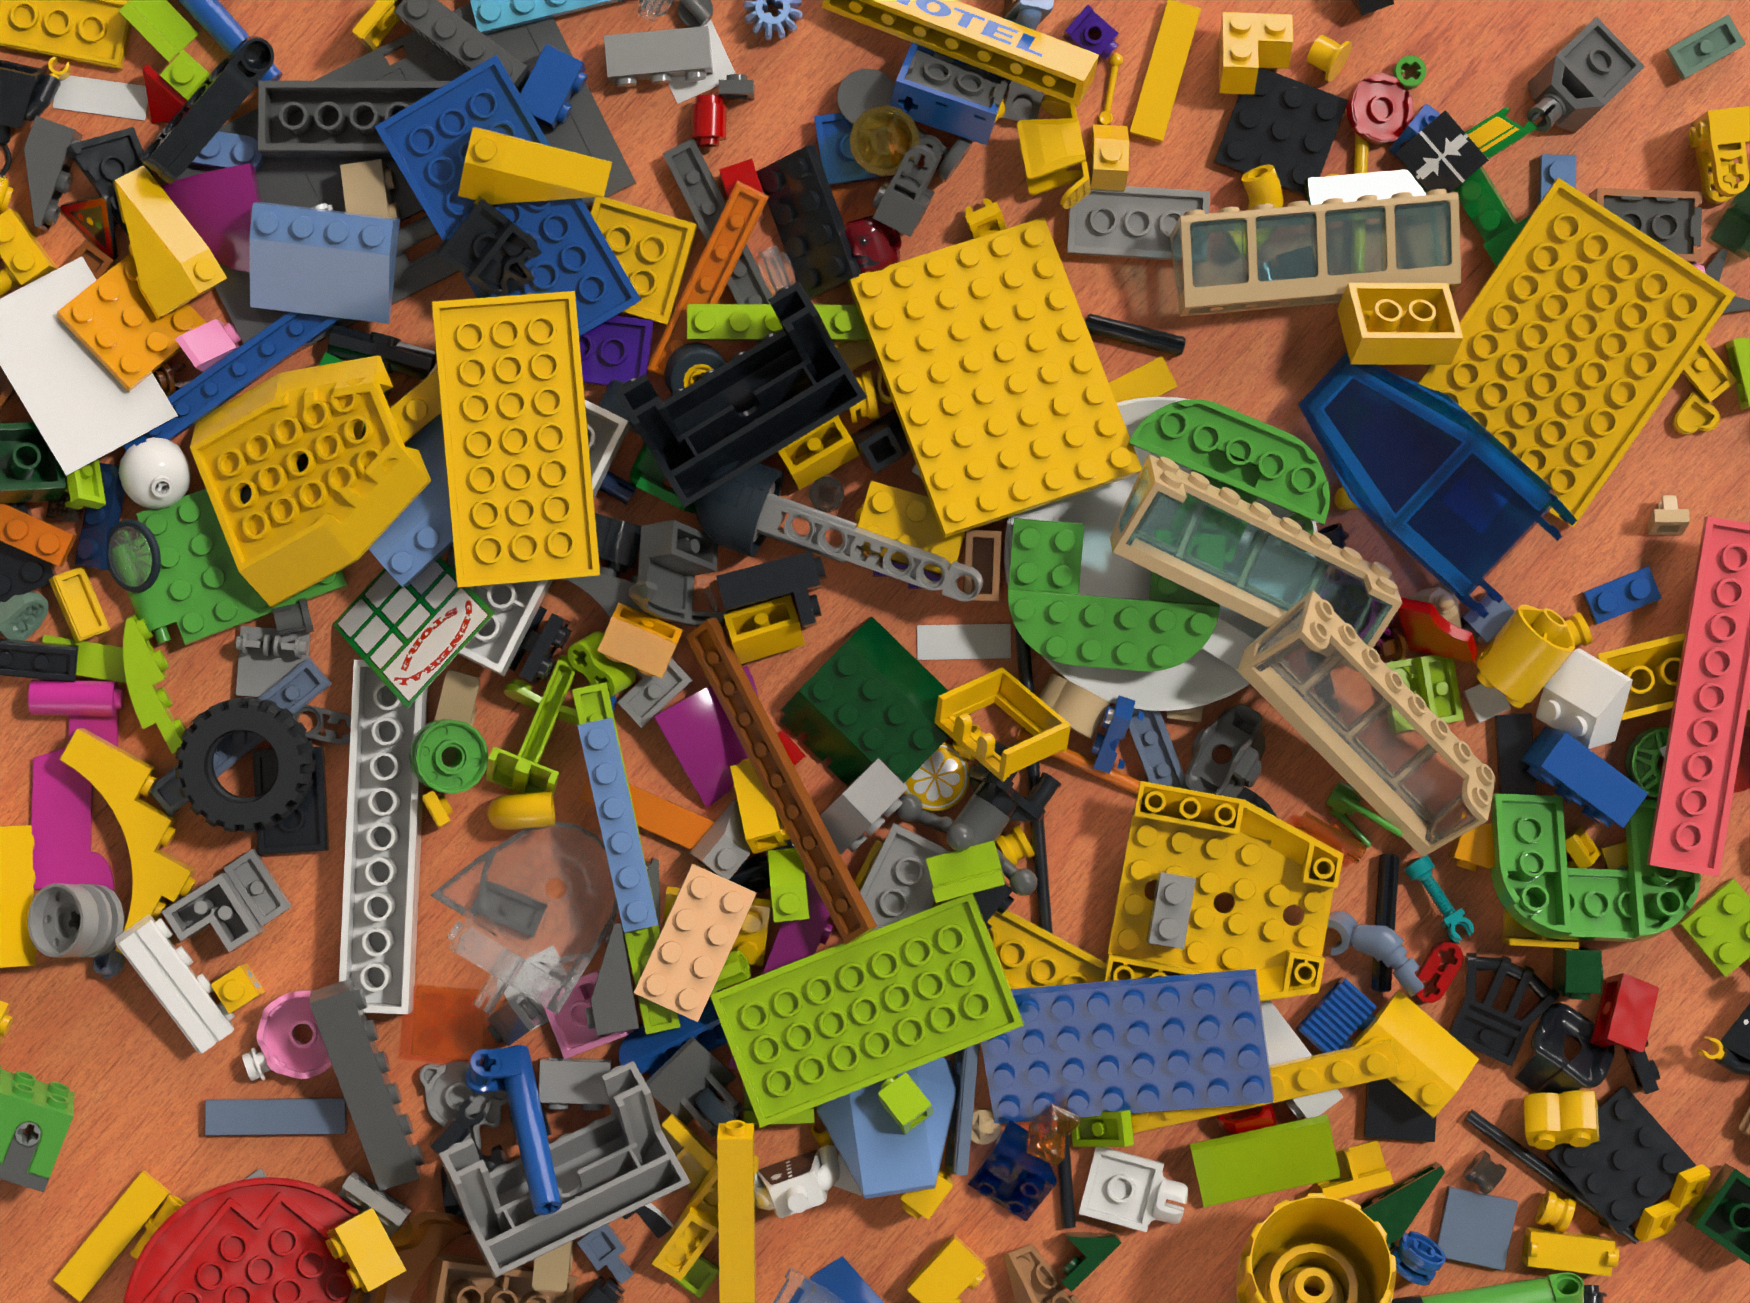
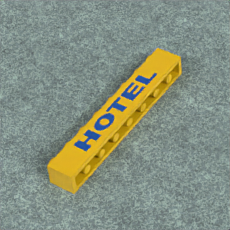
(981, 41)

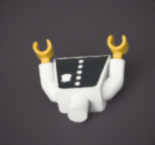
(798, 1181)

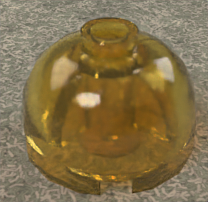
(882, 139)

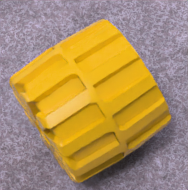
(1316, 1246)

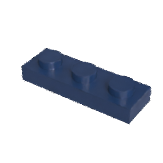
(99, 522)

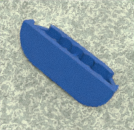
(655, 1049)

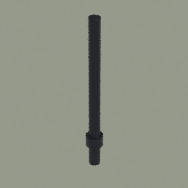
(1537, 1166)

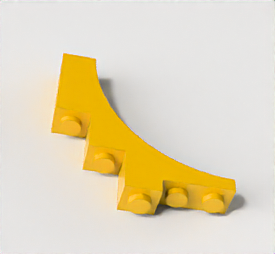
(121, 782)

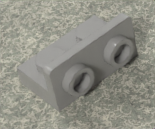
(365, 1195)

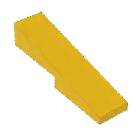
(693, 1228)

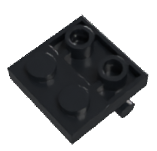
(541, 646)

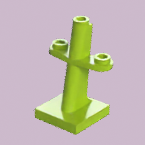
(523, 771)

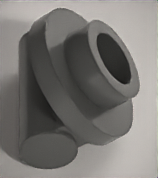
(695, 12)

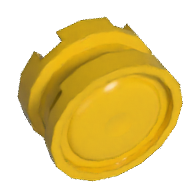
(868, 406)

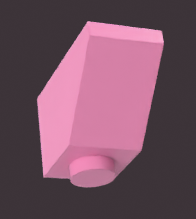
(209, 343)

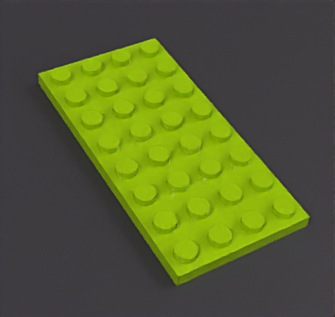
(867, 1010)

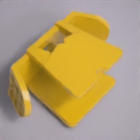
(1051, 148)

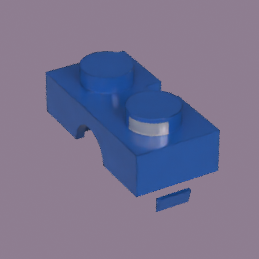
(1116, 722)

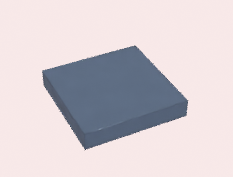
(1476, 1227)

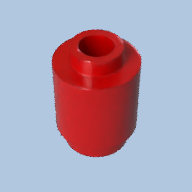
(709, 120)

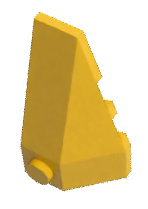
(520, 170)

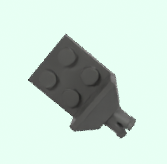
(1581, 79)

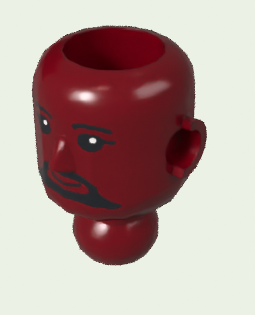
(873, 243)

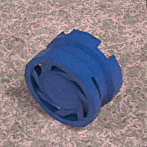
(1418, 1258)

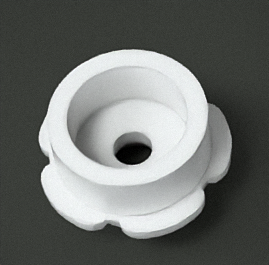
(255, 1064)

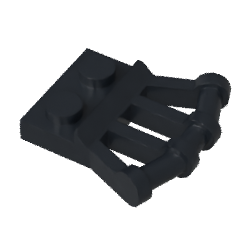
(1487, 1028)

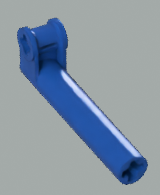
(223, 28)
(513, 1072)

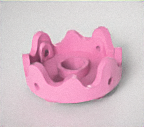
(279, 1044)

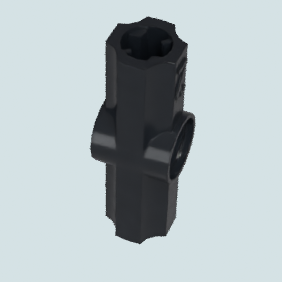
(396, 355)

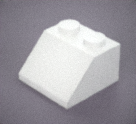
(1585, 699)

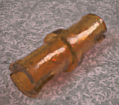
(1332, 836)

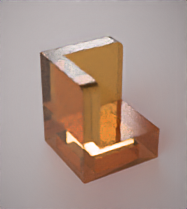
(1048, 1134)

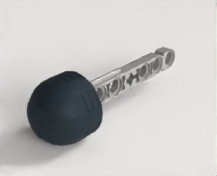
(751, 508)

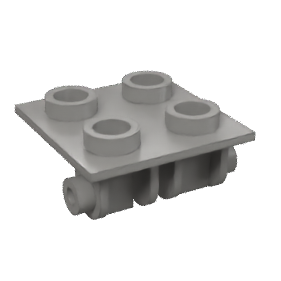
(267, 658)

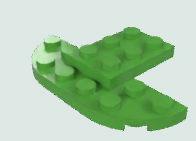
(1238, 455)

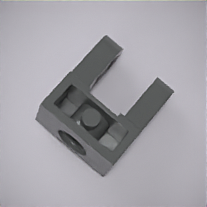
(907, 196)

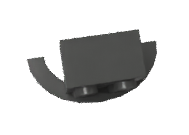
(666, 572)

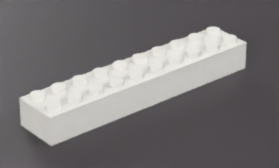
(382, 846)

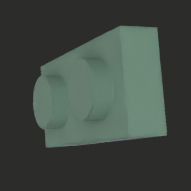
(1705, 47)

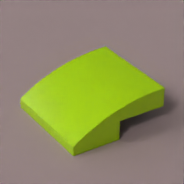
(1435, 682)

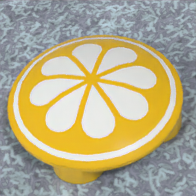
(940, 779)

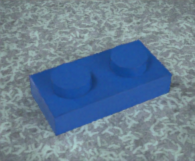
(1621, 595)

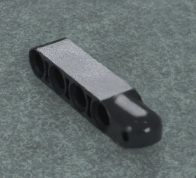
(208, 109)

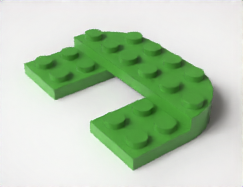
(1098, 628)
(1581, 902)

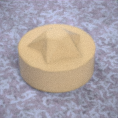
(983, 1127)

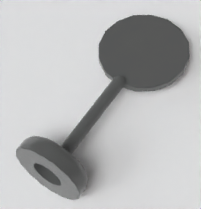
(871, 89)

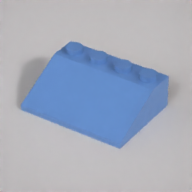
(322, 262)
(425, 526)

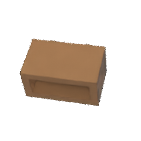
(984, 555)

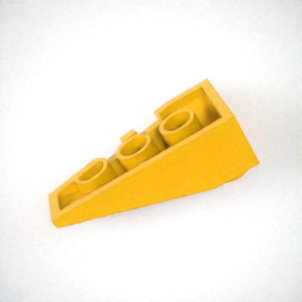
(166, 249)

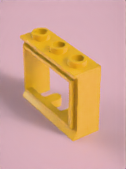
(1000, 687)

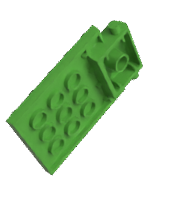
(199, 577)

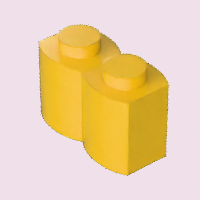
(1561, 1119)

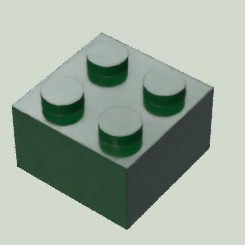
(28, 466)
(1725, 1212)

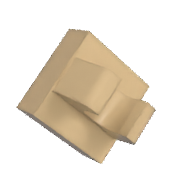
(1668, 518)

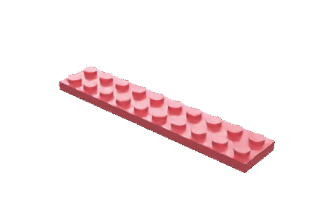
(1707, 707)

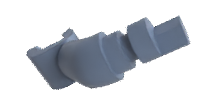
(1377, 942)

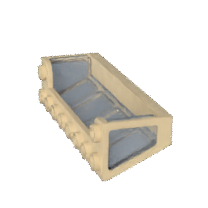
(1369, 725)

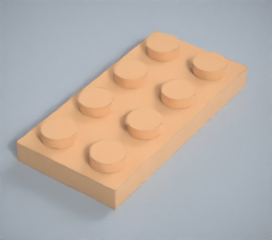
(694, 942)

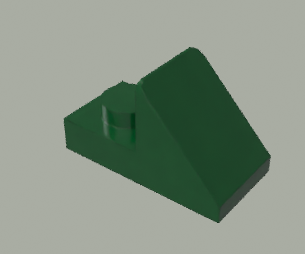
(1095, 1250)

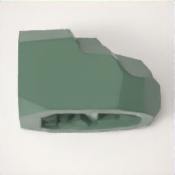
(22, 615)

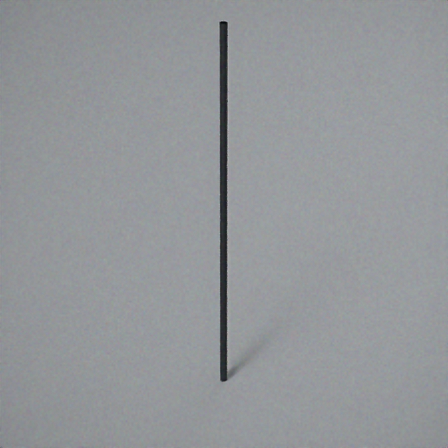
(1044, 917)

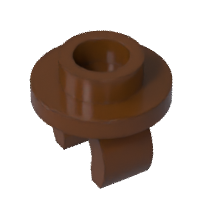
(166, 378)
(1393, 646)

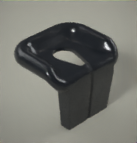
(1548, 1068)

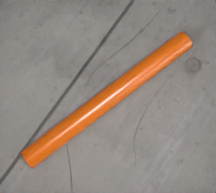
(1086, 764)

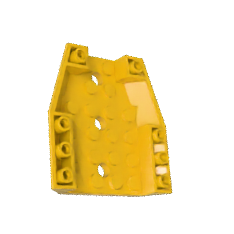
(333, 511)
(1233, 851)

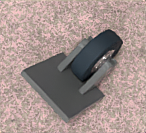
(690, 1087)

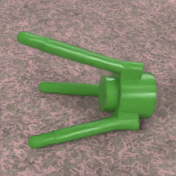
(1345, 800)

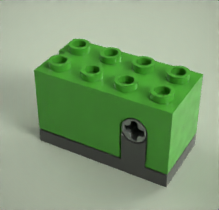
(32, 1127)

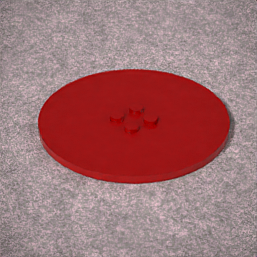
(246, 1246)

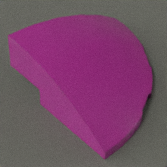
(220, 210)
(704, 741)

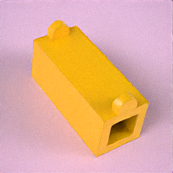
(759, 818)
(1569, 1251)

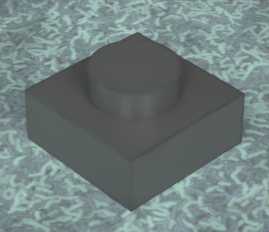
(737, 88)

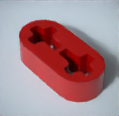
(1444, 976)

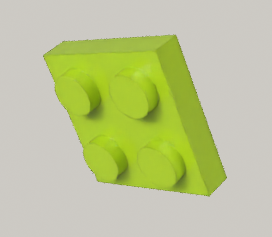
(1722, 927)

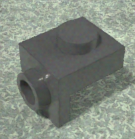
(1022, 102)

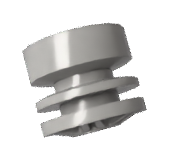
(75, 920)

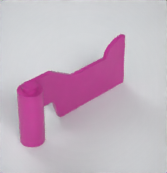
(60, 793)

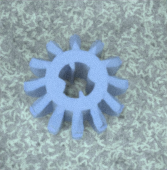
(771, 23)

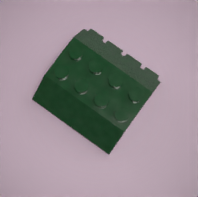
(869, 706)

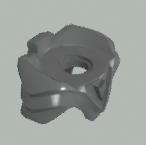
(1242, 733)

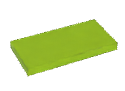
(1265, 1160)

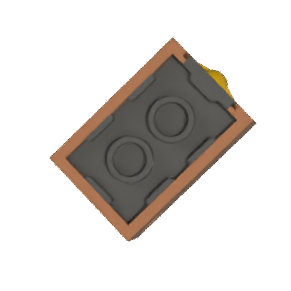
(1661, 214)

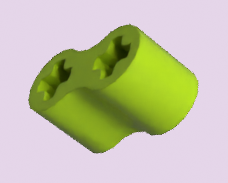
(597, 667)

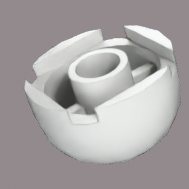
(155, 473)

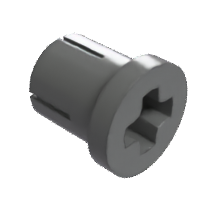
(293, 618)

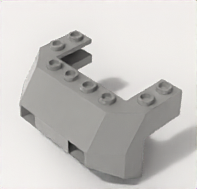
(599, 1175)

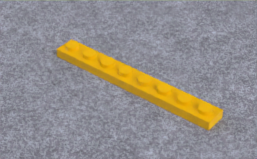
(1297, 1079)

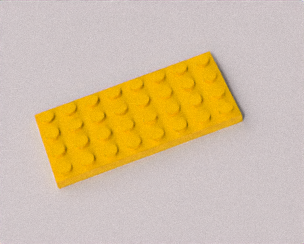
(515, 438)

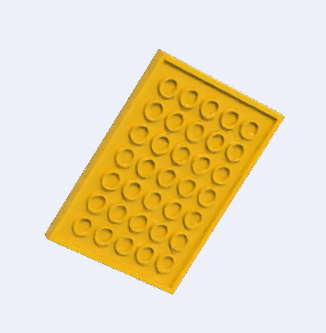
(1577, 341)
(994, 377)

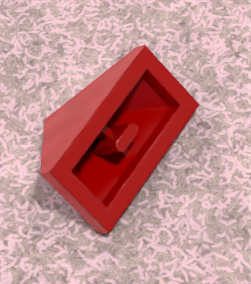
(162, 97)

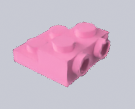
(571, 1022)

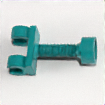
(1422, 871)

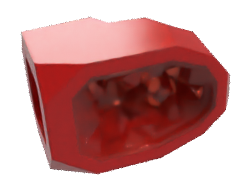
(1247, 1119)

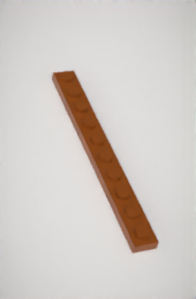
(781, 781)

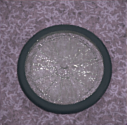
(133, 556)

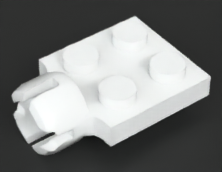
(1131, 1191)

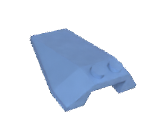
(876, 1148)

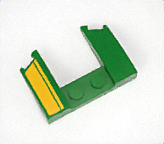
(1479, 193)

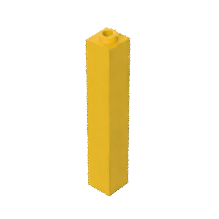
(736, 1212)

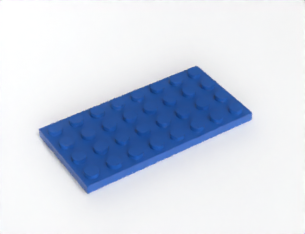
(431, 149)
(1132, 1047)

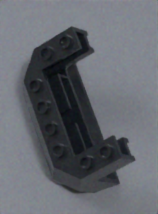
(748, 404)

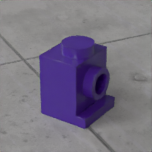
(1078, 34)

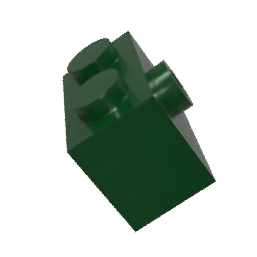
(1577, 972)

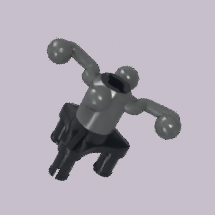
(987, 815)

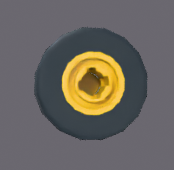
(689, 364)

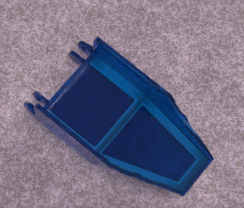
(1428, 474)

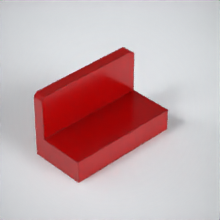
(1625, 1013)

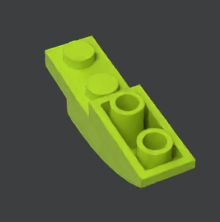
(142, 671)

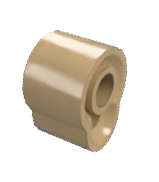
(1075, 704)

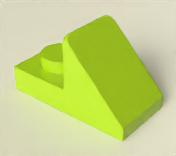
(1106, 1130)

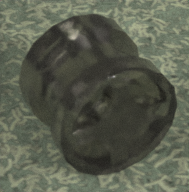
(830, 498)
(1484, 1172)

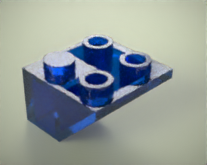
(1012, 1175)

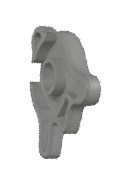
(447, 1090)

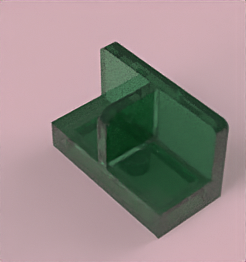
(1734, 226)

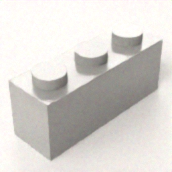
(658, 56)

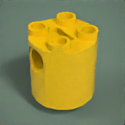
(1525, 654)

